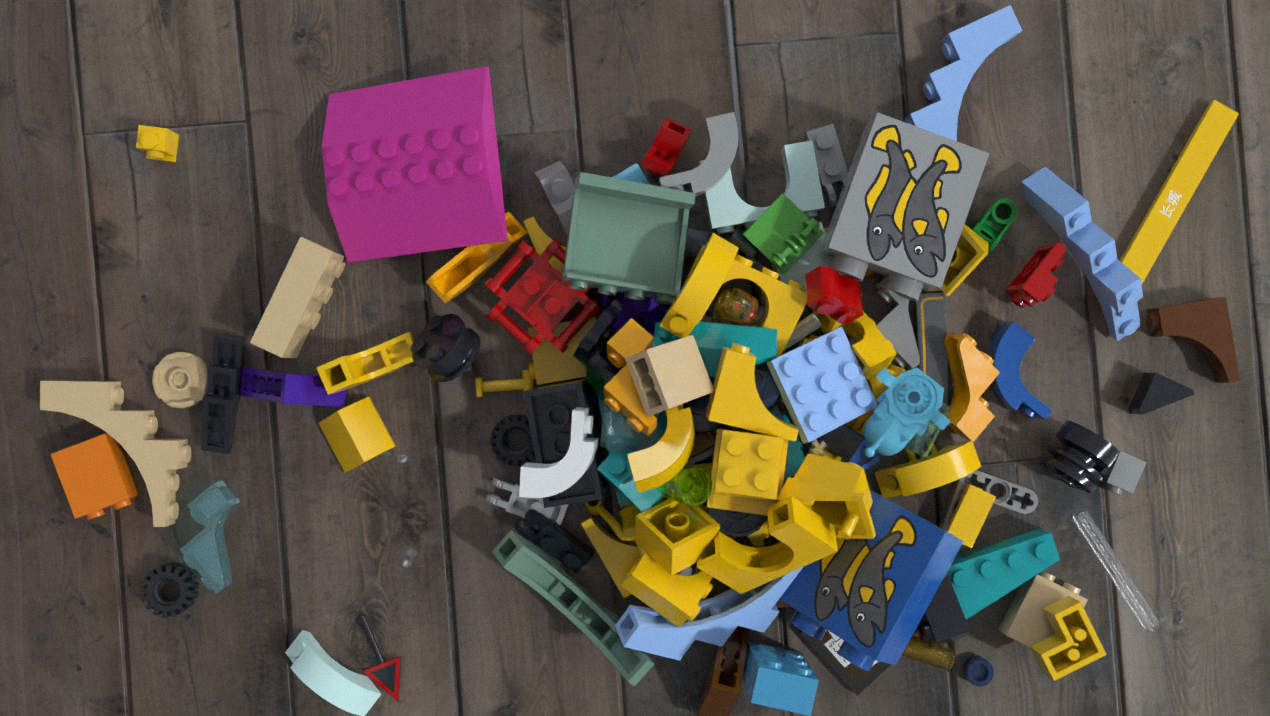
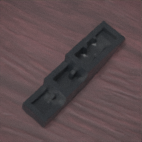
(222, 395)

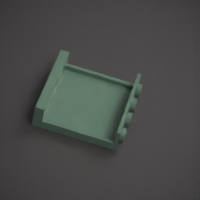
(626, 238)

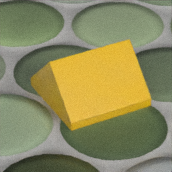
(967, 255)
(356, 434)

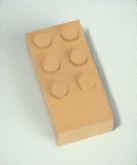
(298, 299)

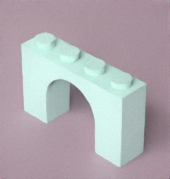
(803, 188)

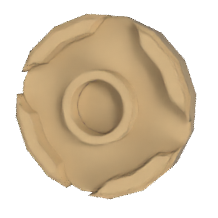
(181, 379)

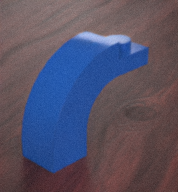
(1007, 352)

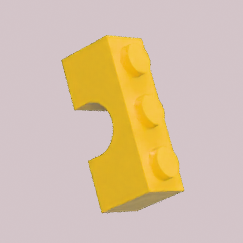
(871, 347)

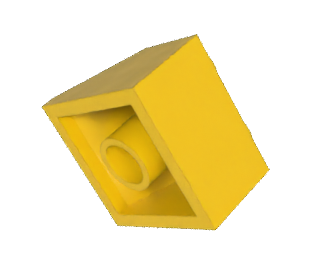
(675, 534)

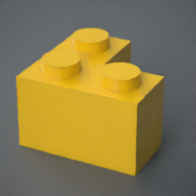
(1073, 642)

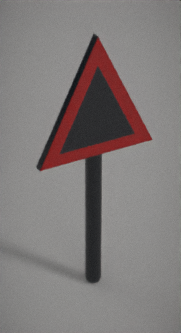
(385, 673)

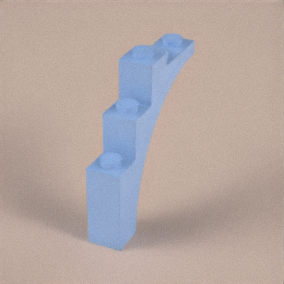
(966, 50)
(1093, 249)
(719, 616)

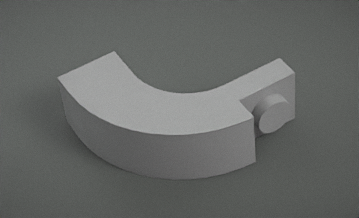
(722, 148)

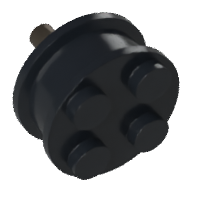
(446, 348)

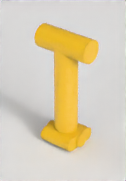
(504, 385)

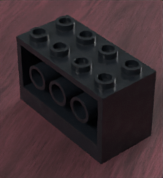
(550, 422)

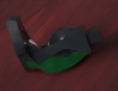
(593, 349)

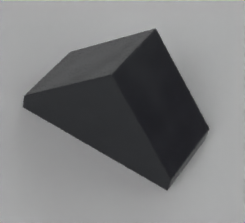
(1155, 392)

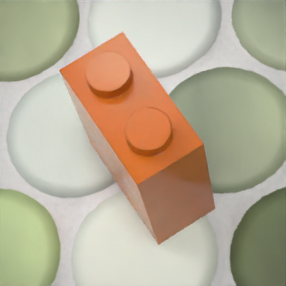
(95, 476)

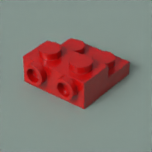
(1035, 281)

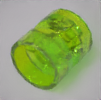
(689, 486)

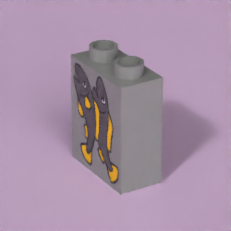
(903, 206)

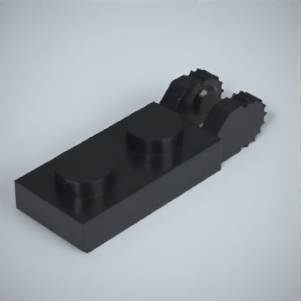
(554, 540)

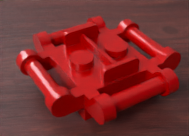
(539, 299)

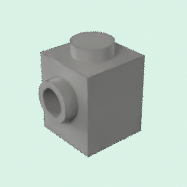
(1122, 474)

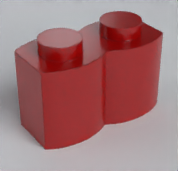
(833, 294)

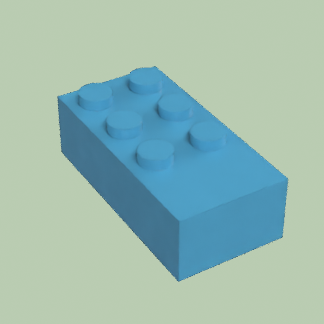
(779, 678)

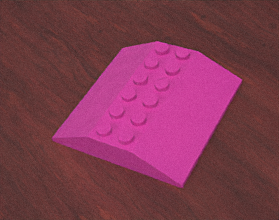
(414, 166)

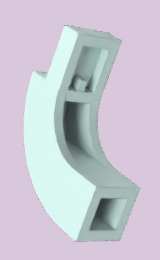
(328, 678)

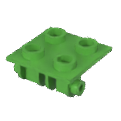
(783, 233)

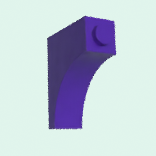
(287, 388)

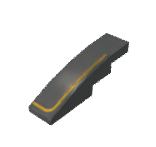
(929, 333)

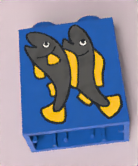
(874, 587)

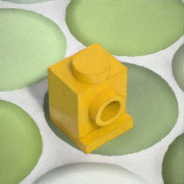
(157, 143)

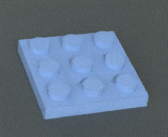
(822, 384)

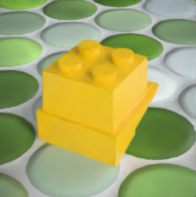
(747, 471)
(834, 492)

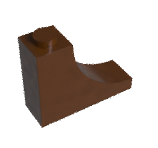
(1204, 326)
(724, 676)

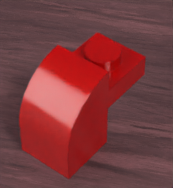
(666, 148)

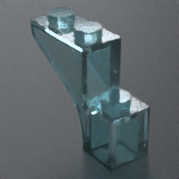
(208, 549)

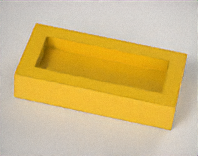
(970, 514)

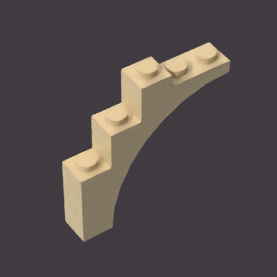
(134, 429)

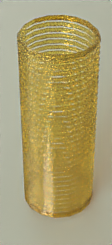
(931, 655)

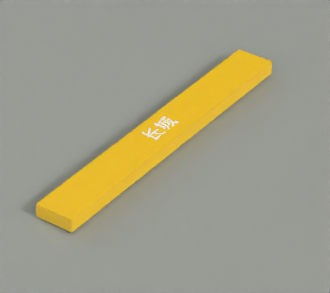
(1178, 188)

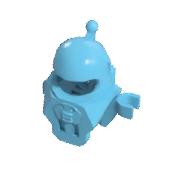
(903, 411)

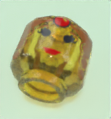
(737, 307)

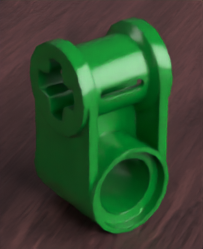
(990, 226)

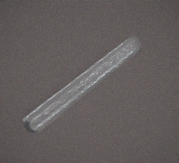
(1116, 570)

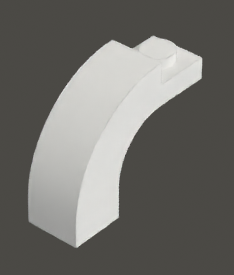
(547, 480)

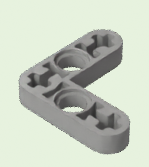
(960, 485)

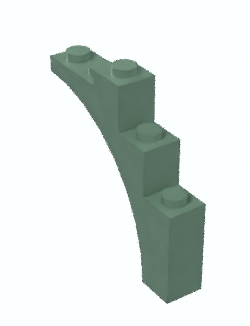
(573, 600)

